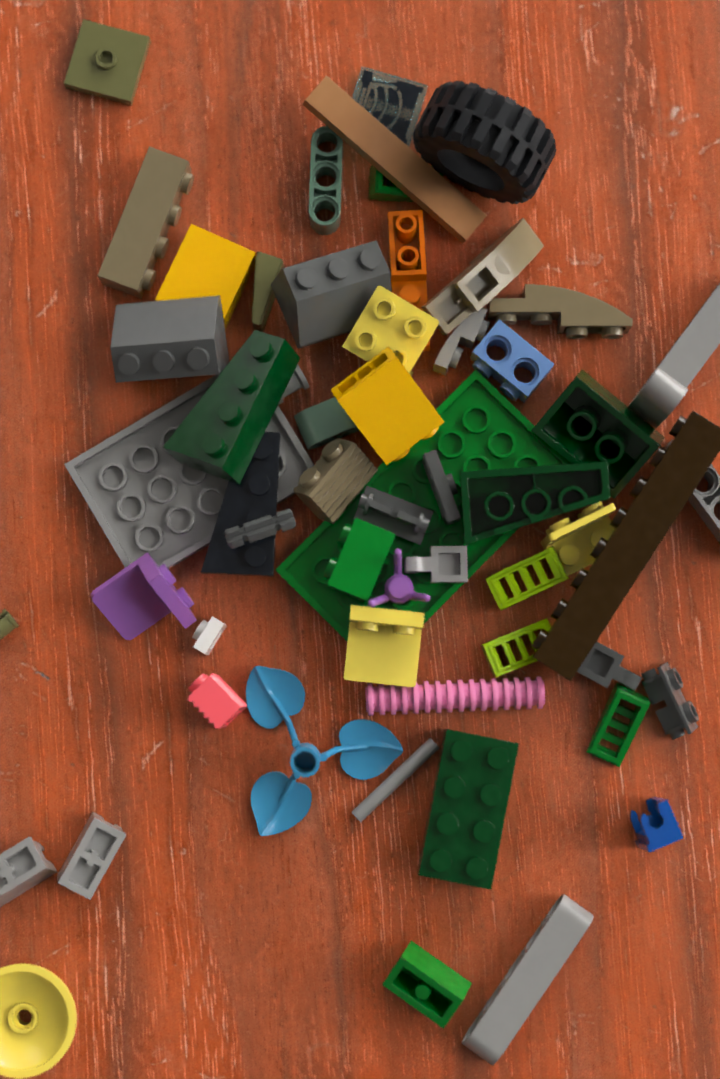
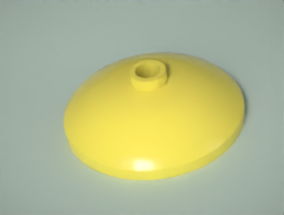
(41, 1043)

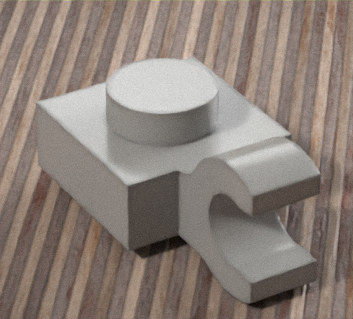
(445, 564)

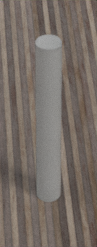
(392, 782)

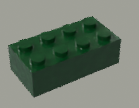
(467, 809)

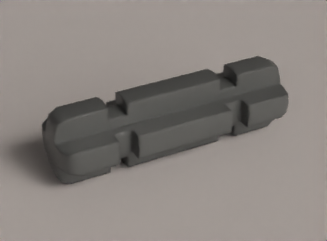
(260, 528)

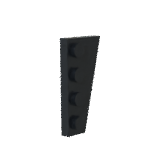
(242, 503)

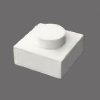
(208, 634)

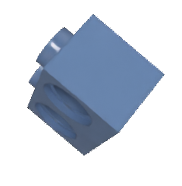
(517, 355)

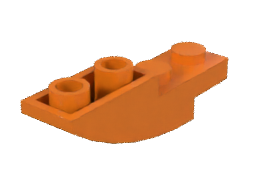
(408, 257)

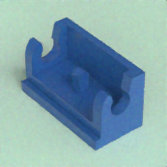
(658, 828)

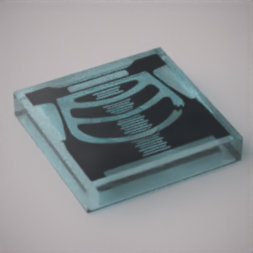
(391, 101)

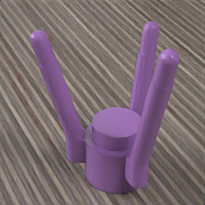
(398, 587)

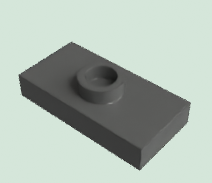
(442, 487)

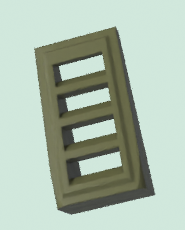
(266, 270)

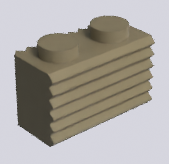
(335, 479)

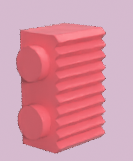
(216, 700)

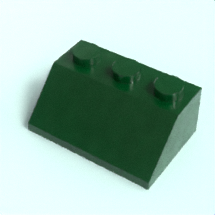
(595, 426)

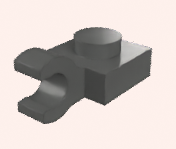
(603, 666)

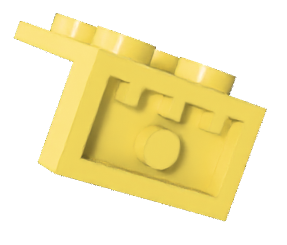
(391, 323)
(578, 539)
(383, 646)

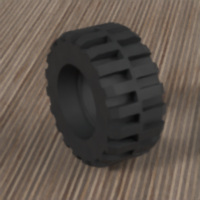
(484, 142)

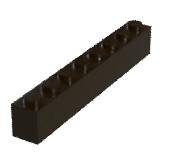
(629, 546)

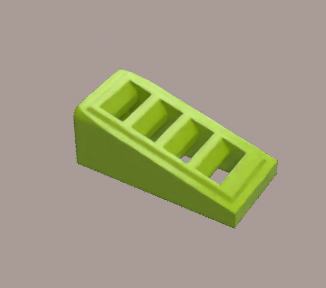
(499, 593)
(493, 658)

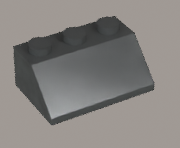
(330, 292)
(169, 339)

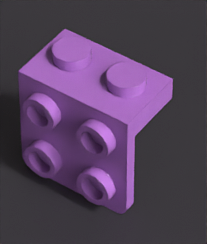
(142, 597)

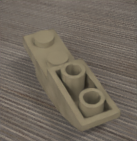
(484, 277)
(574, 311)

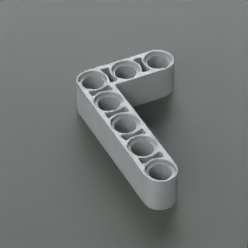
(680, 365)

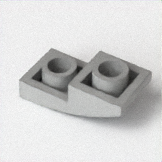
(466, 333)

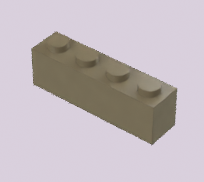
(146, 222)

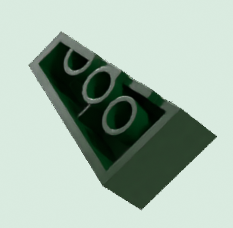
(236, 409)
(521, 496)

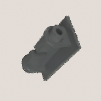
(393, 514)
(668, 687)

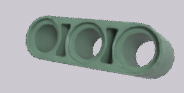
(321, 165)
(324, 423)

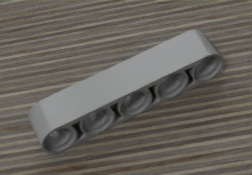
(527, 979)

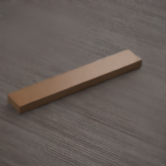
(394, 159)

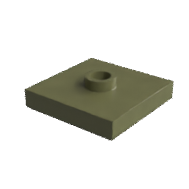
(107, 62)

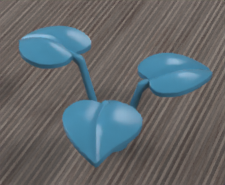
(281, 801)

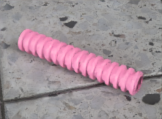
(456, 696)

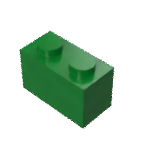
(360, 559)
(427, 984)

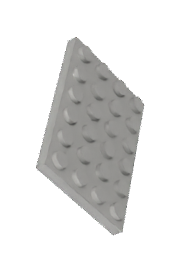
(153, 500)

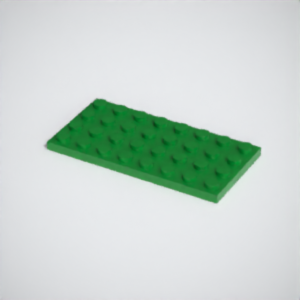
(477, 434)

